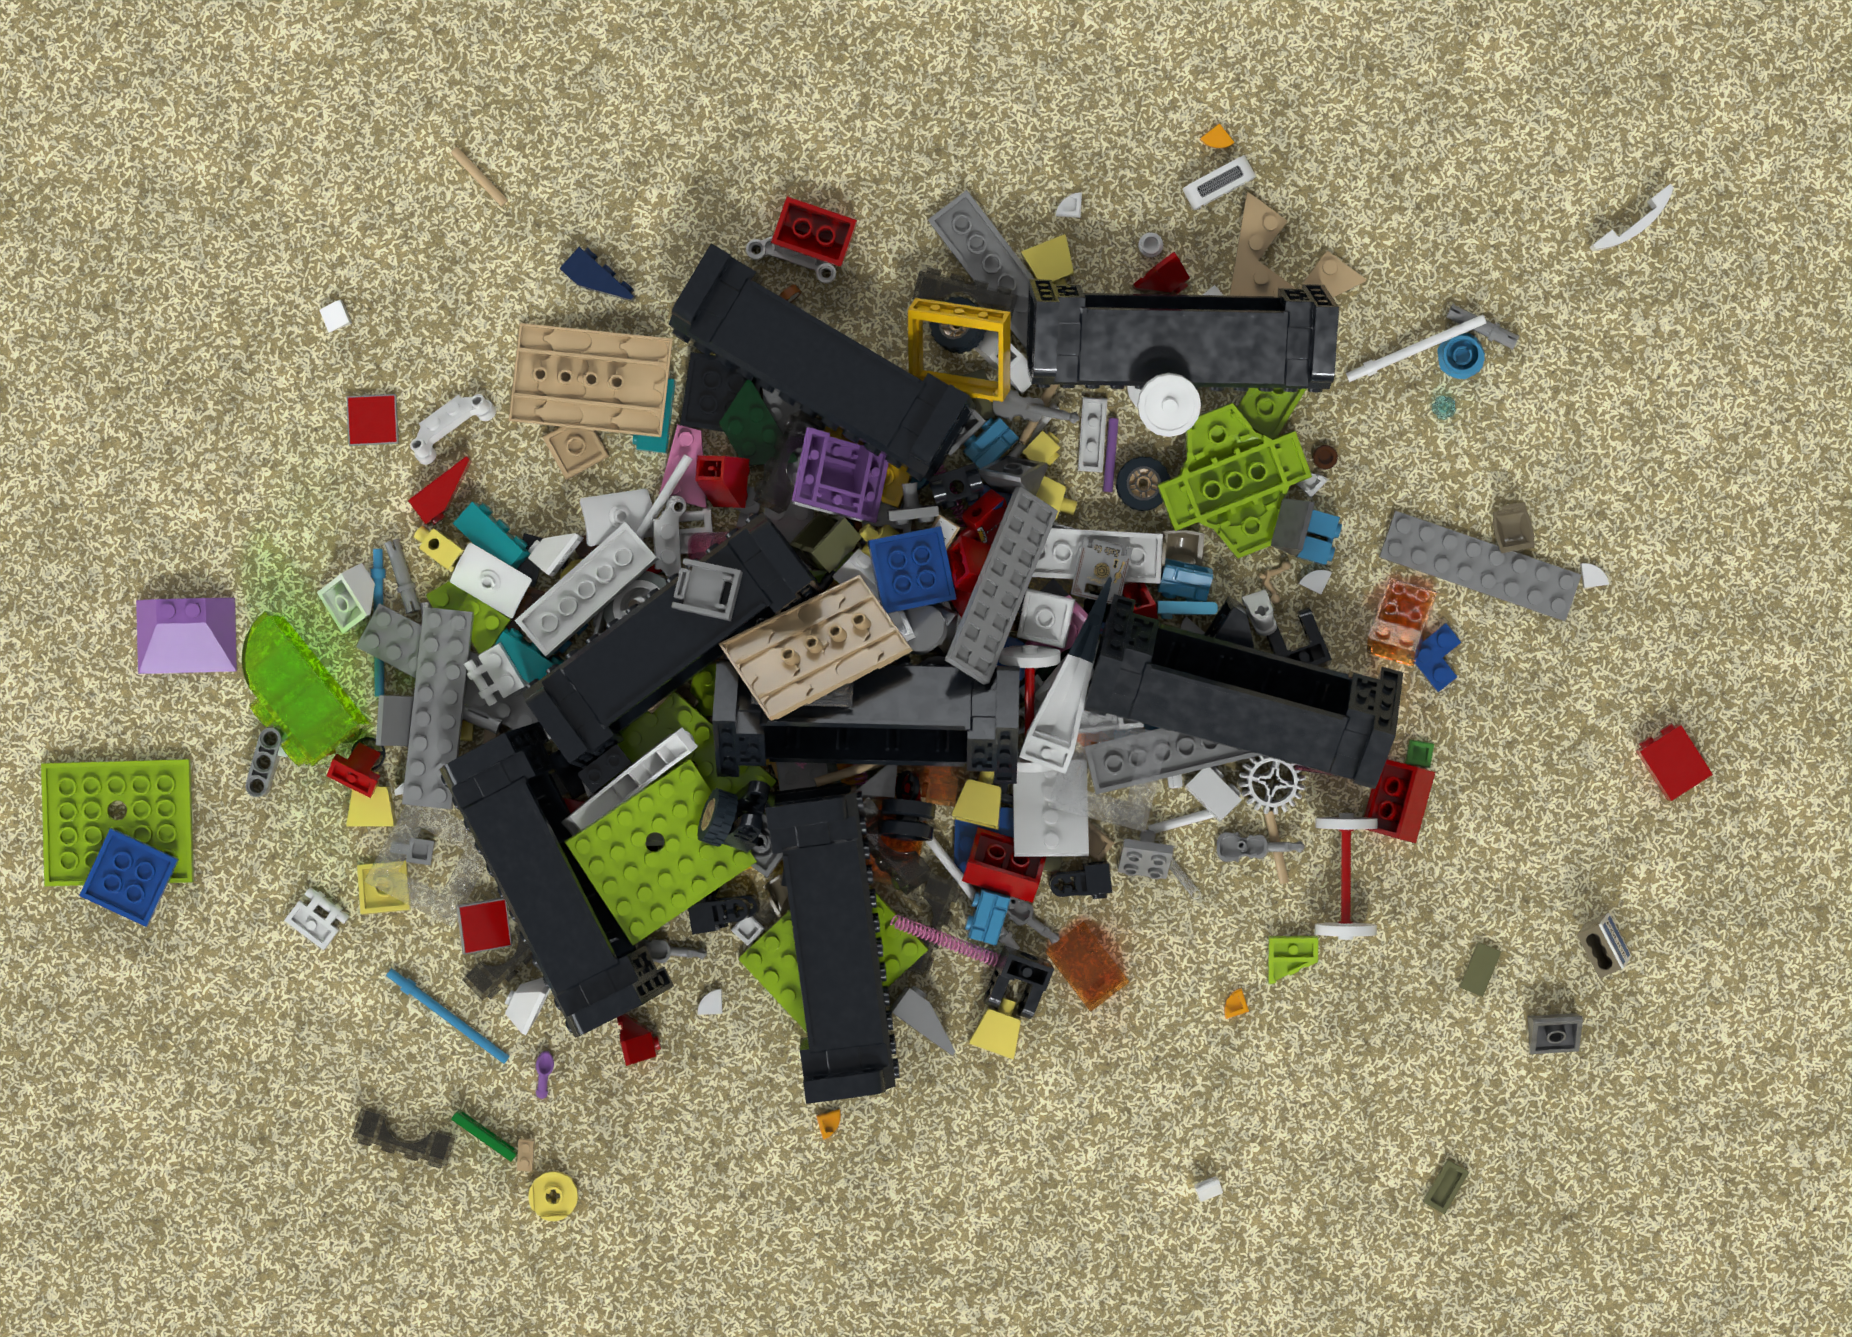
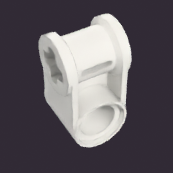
(1260, 612)

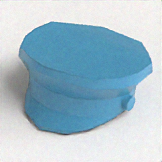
(1456, 356)

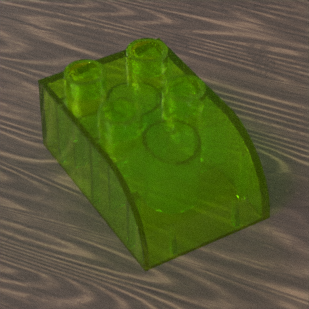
(298, 693)

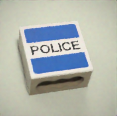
(1604, 945)

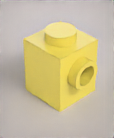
(1043, 448)

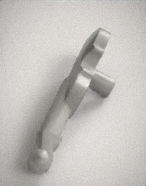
(1029, 409)
(1233, 847)
(1022, 914)
(661, 950)

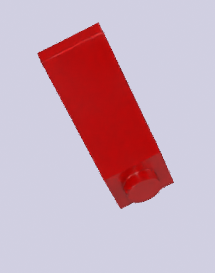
(438, 495)

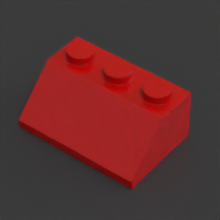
(814, 231)
(1400, 800)
(995, 867)

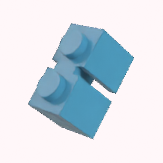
(1324, 526)

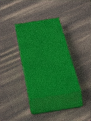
(485, 1135)

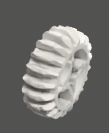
(1267, 802)

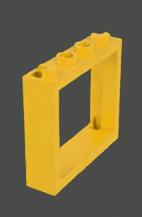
(964, 316)

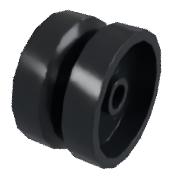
(906, 822)

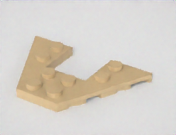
(1253, 278)

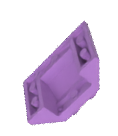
(840, 476)
(186, 635)

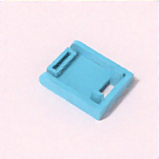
(1167, 608)

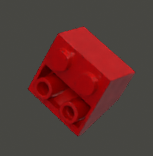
(723, 480)

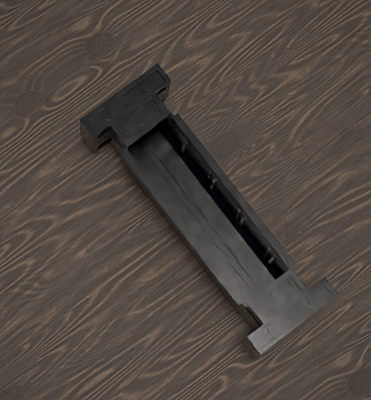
(1202, 337)
(818, 367)
(662, 647)
(1244, 696)
(896, 719)
(519, 831)
(835, 941)

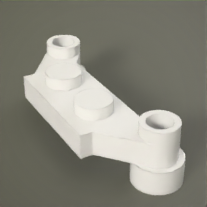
(790, 256)
(447, 419)
(667, 537)

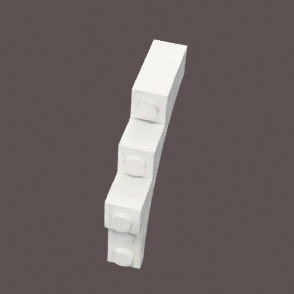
(632, 779)

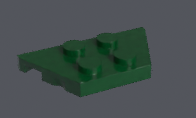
(751, 427)

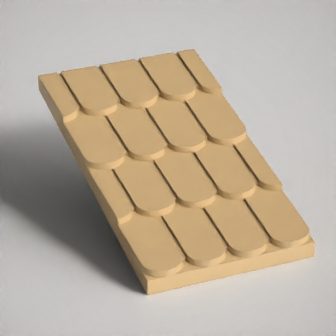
(590, 380)
(815, 647)

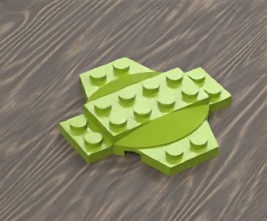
(1233, 480)

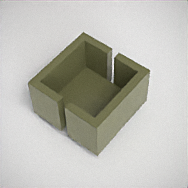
(825, 541)

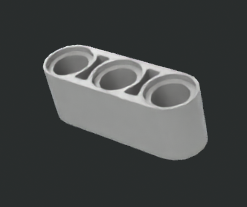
(256, 770)

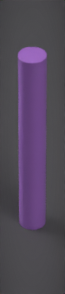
(1110, 455)

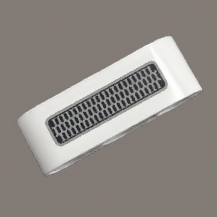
(1219, 182)

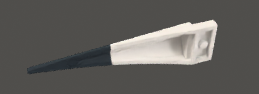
(1056, 724)

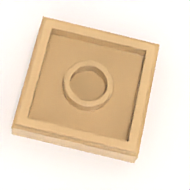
(575, 449)

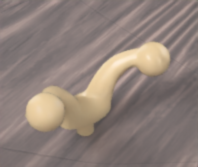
(1275, 598)

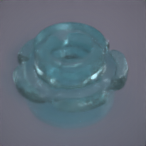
(1450, 407)

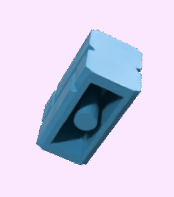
(990, 443)
(1185, 581)
(987, 916)

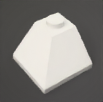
(553, 552)
(349, 597)
(526, 1004)

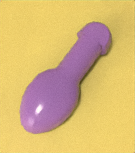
(544, 1067)

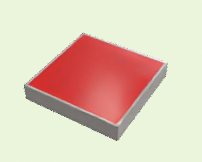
(372, 420)
(484, 925)

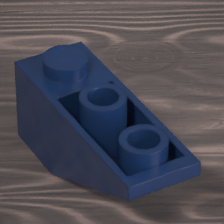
(590, 275)

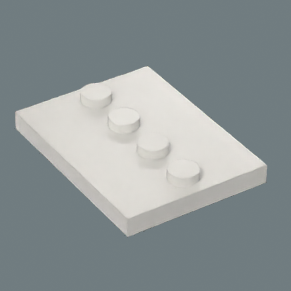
(1044, 829)

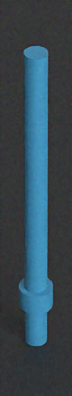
(377, 575)
(409, 987)

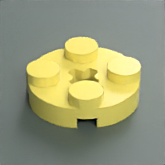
(544, 1206)

